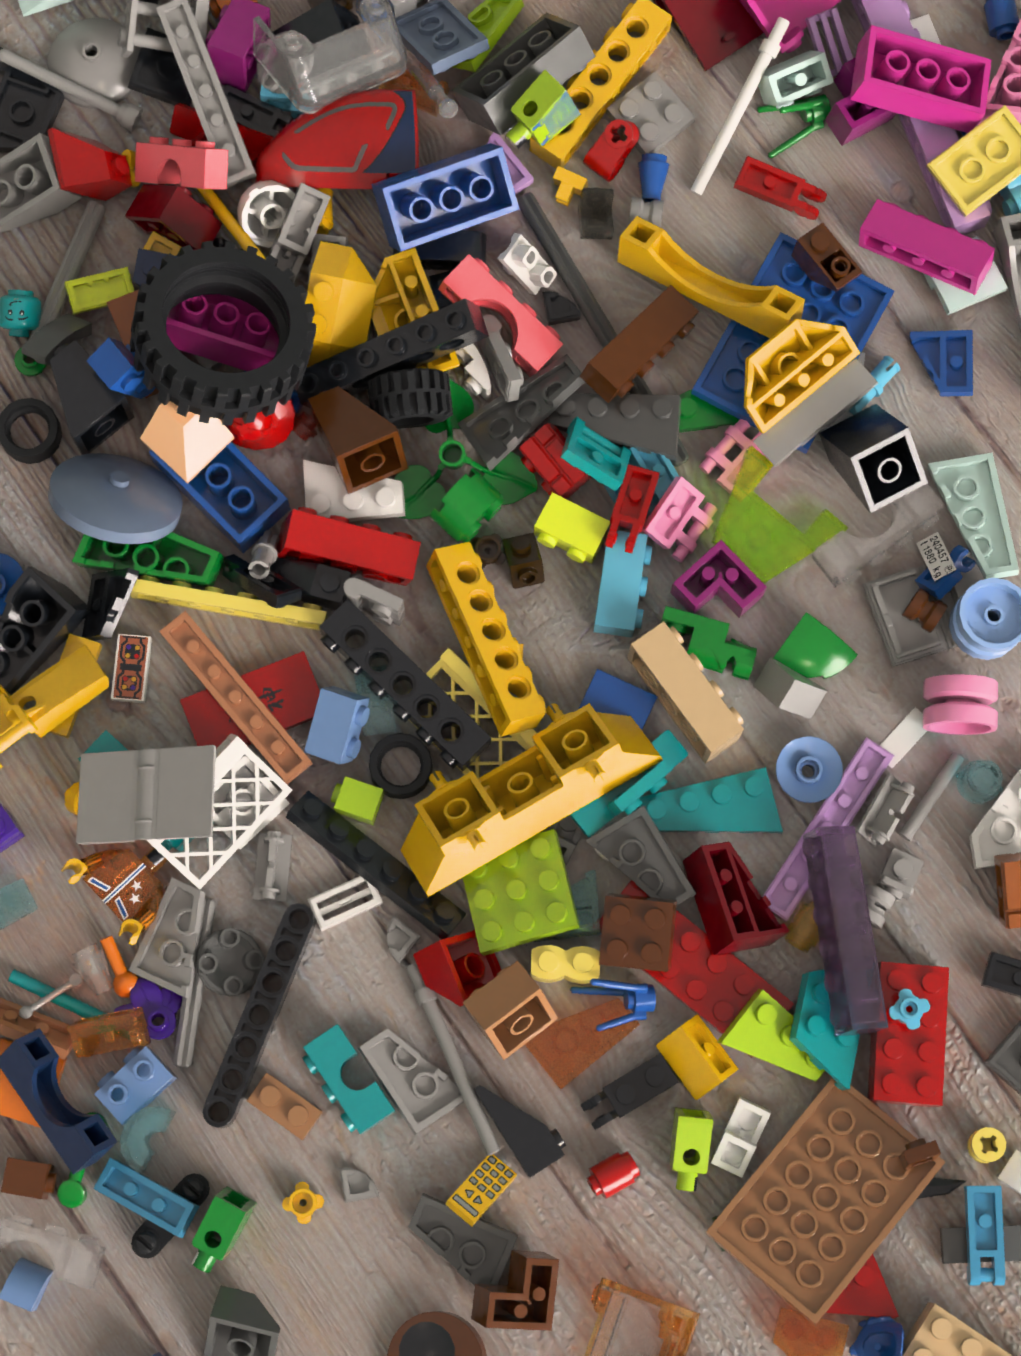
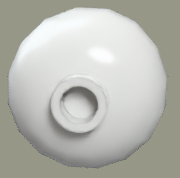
(263, 210)

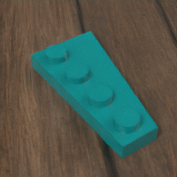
(719, 805)

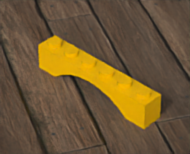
(658, 257)

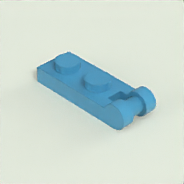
(984, 1234)

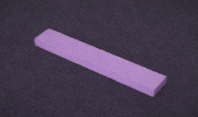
(837, 810)

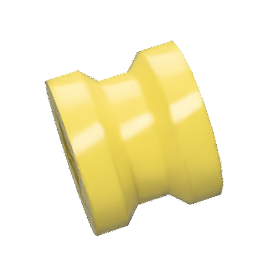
(982, 1149)

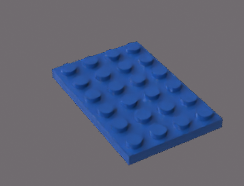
(854, 306)

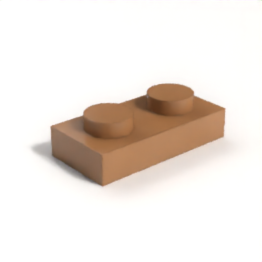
(284, 1106)

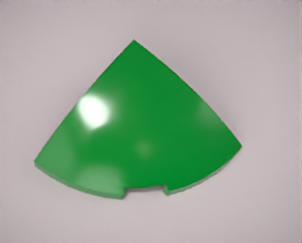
(815, 650)

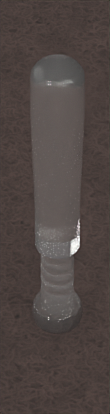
(447, 107)

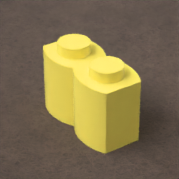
(575, 965)

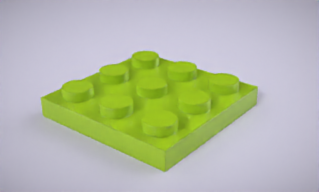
(521, 895)

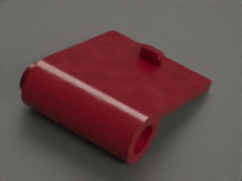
(707, 22)

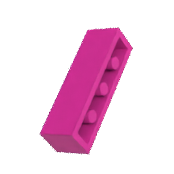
(926, 246)

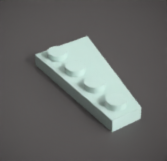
(978, 508)

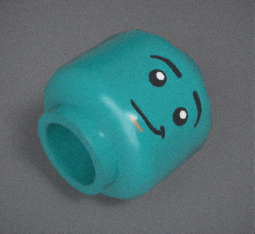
(20, 312)

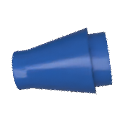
(653, 173)

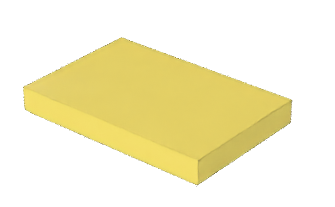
(980, 161)

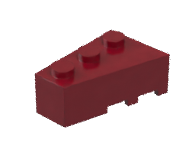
(729, 902)

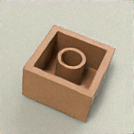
(510, 1009)

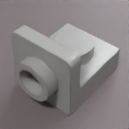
(900, 874)

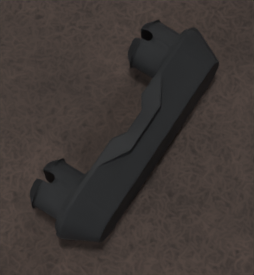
(150, 1237)

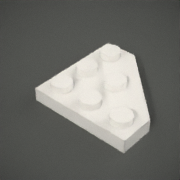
(1000, 827)

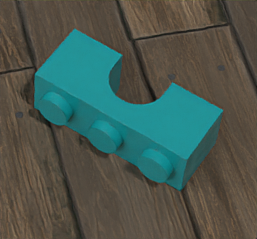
(362, 1107)

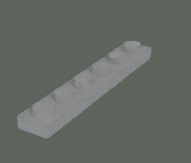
(205, 87)

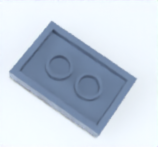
(440, 36)

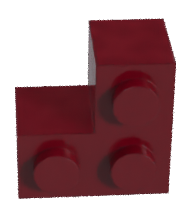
(174, 215)

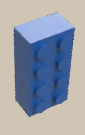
(445, 196)
(233, 496)

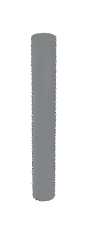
(931, 796)

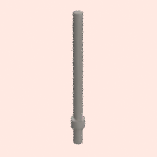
(426, 998)

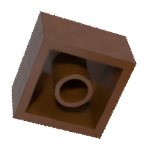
(637, 932)

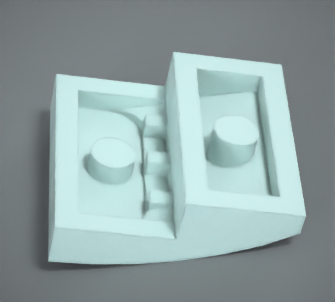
(956, 299)

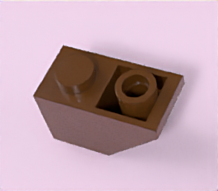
(825, 259)

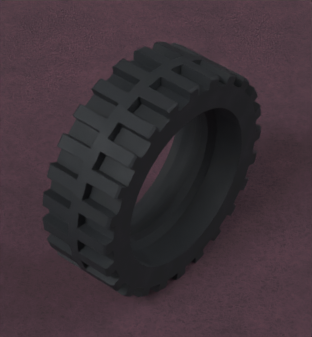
(231, 274)

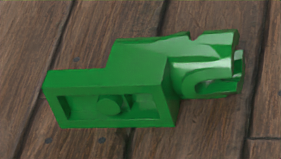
(710, 642)

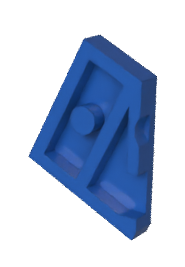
(947, 359)

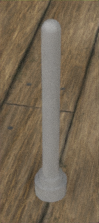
(125, 114)

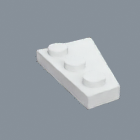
(329, 496)

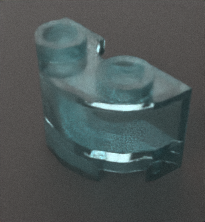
(138, 1132)

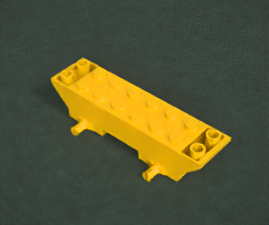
(483, 817)

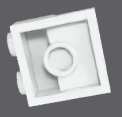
(244, 792)

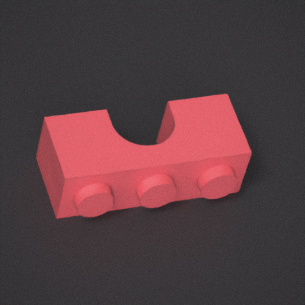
(167, 163)

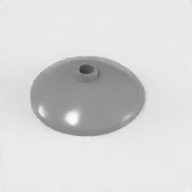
(103, 73)

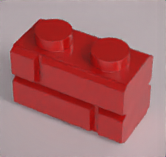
(543, 455)

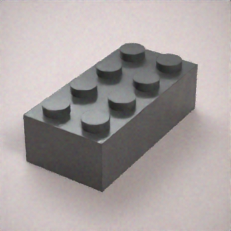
(498, 84)

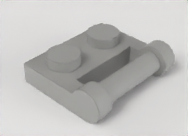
(384, 605)

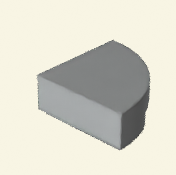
(400, 939)
(357, 1185)

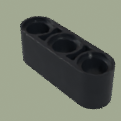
(451, 249)

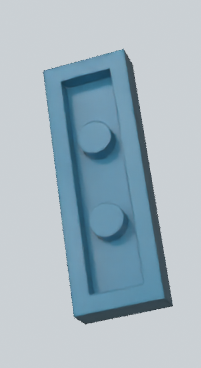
(146, 1197)

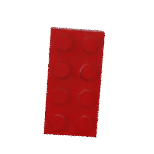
(908, 1063)

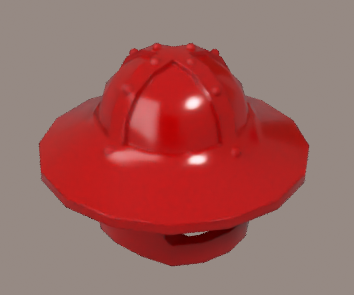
(264, 431)

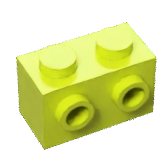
(571, 529)

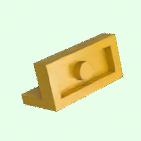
(696, 1057)

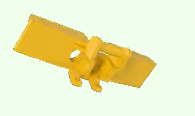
(57, 695)

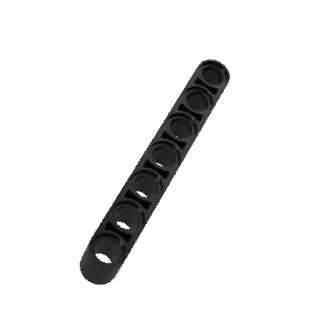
(259, 1033)

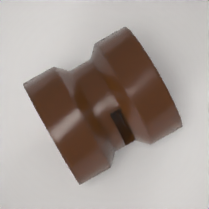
(927, 611)

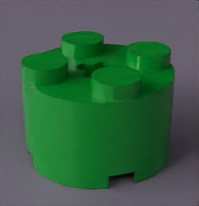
(467, 506)

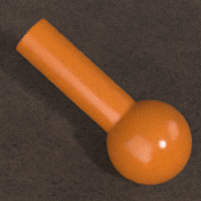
(124, 979)

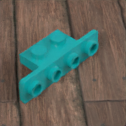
(627, 796)

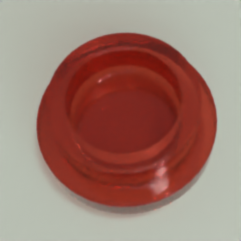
(304, 426)

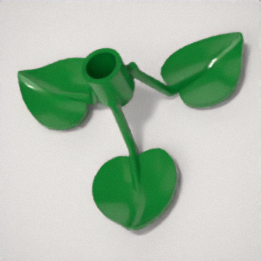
(425, 494)

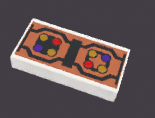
(131, 668)

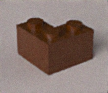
(526, 1299)

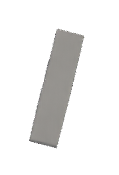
(299, 228)
(816, 412)

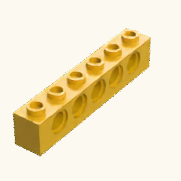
(640, 17)
(508, 712)

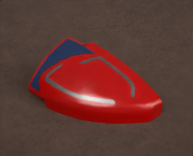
(346, 143)

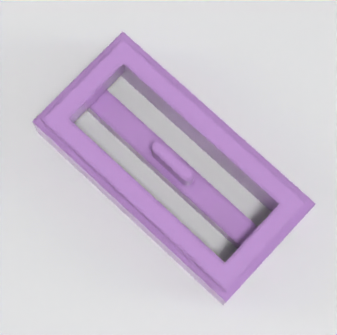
(839, 33)

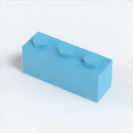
(621, 586)

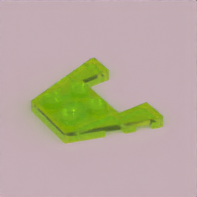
(761, 534)

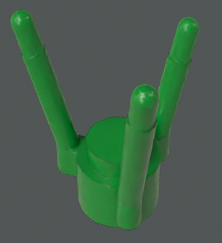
(811, 110)

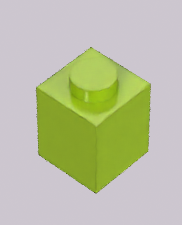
(357, 800)

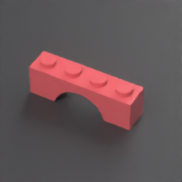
(531, 340)

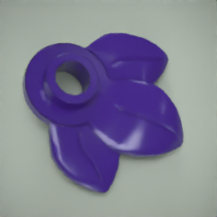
(155, 1004)

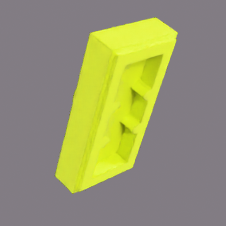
(97, 289)

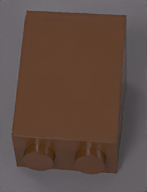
(357, 439)

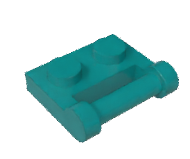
(595, 454)

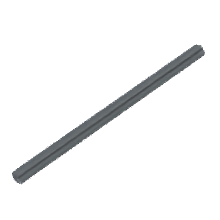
(579, 289)

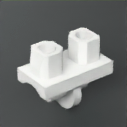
(526, 265)

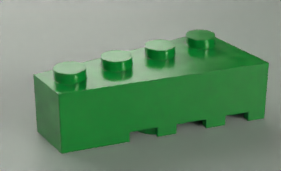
(166, 558)

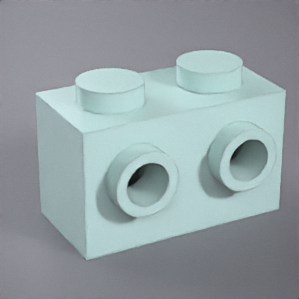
(795, 78)

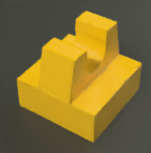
(569, 184)

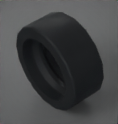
(41, 452)
(394, 741)

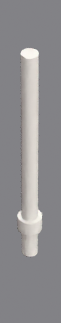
(768, 50)

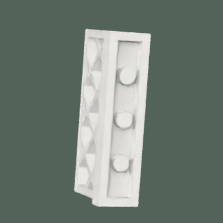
(227, 755)

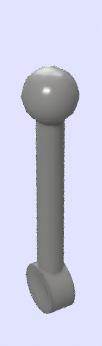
(75, 981)

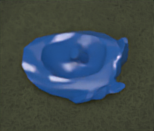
(879, 1338)

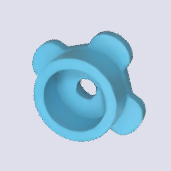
(899, 1012)

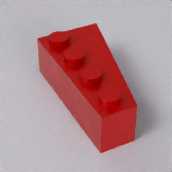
(348, 546)

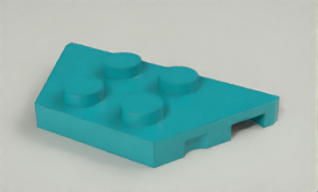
(816, 1034)

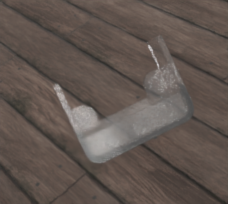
(336, 65)

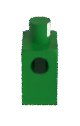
(226, 1217)

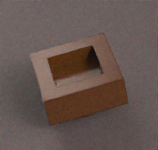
(918, 1153)

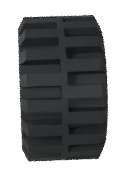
(411, 397)

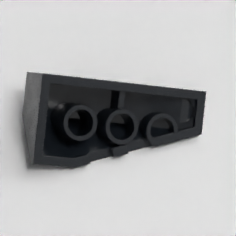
(35, 624)

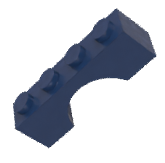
(31, 1070)

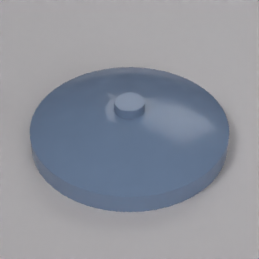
(115, 498)

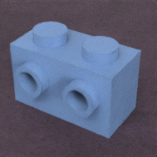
(337, 725)
(134, 1084)

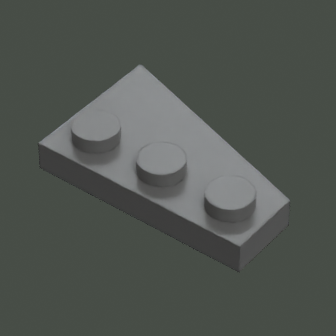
(172, 940)
(411, 1082)

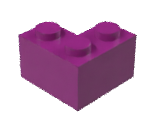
(232, 43)
(850, 118)
(718, 574)

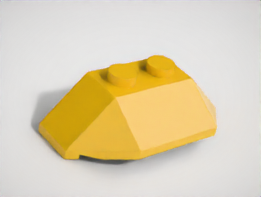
(404, 297)
(341, 299)
(792, 368)

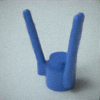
(637, 997)

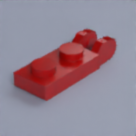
(778, 187)
(632, 505)

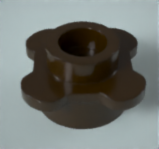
(492, 542)

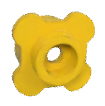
(293, 1202)

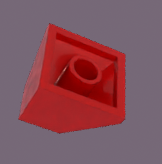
(88, 166)
(456, 967)

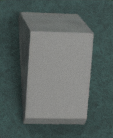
(789, 689)

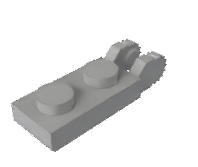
(500, 361)

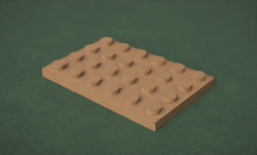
(823, 1200)

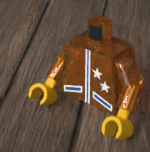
(123, 885)

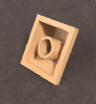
(185, 441)

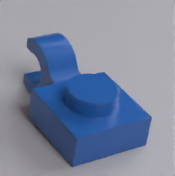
(943, 585)

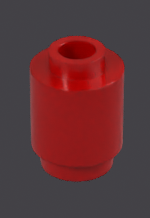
(613, 1174)

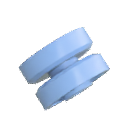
(987, 619)

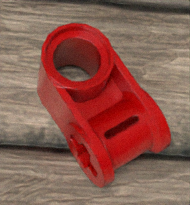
(609, 152)

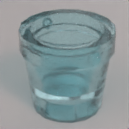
(979, 781)

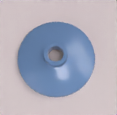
(820, 757)

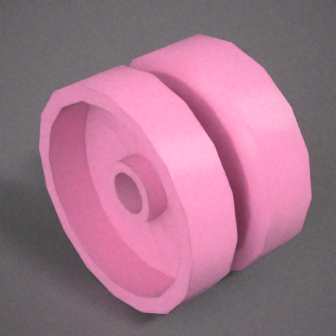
(960, 704)

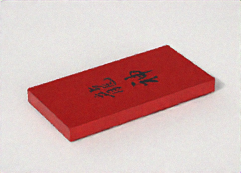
(283, 687)

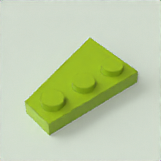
(492, 20)
(764, 1032)

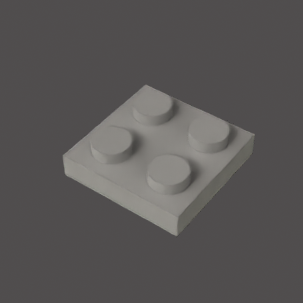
(654, 111)

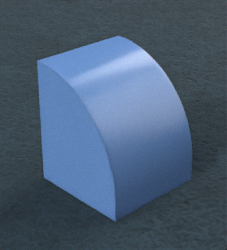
(26, 1284)

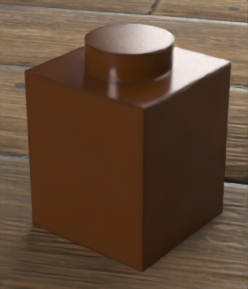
(29, 1178)

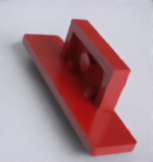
(187, 125)

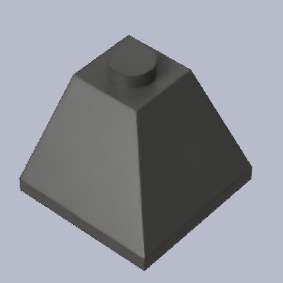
(240, 1326)

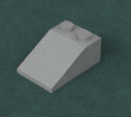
(30, 185)

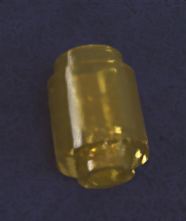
(803, 928)

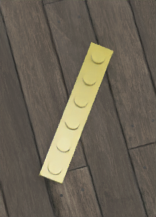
(214, 600)

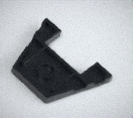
(25, 107)

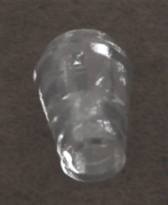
(93, 968)

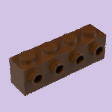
(639, 344)

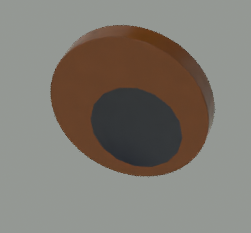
(436, 1335)

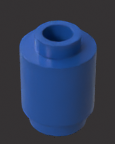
(1001, 18)

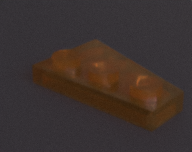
(575, 1044)

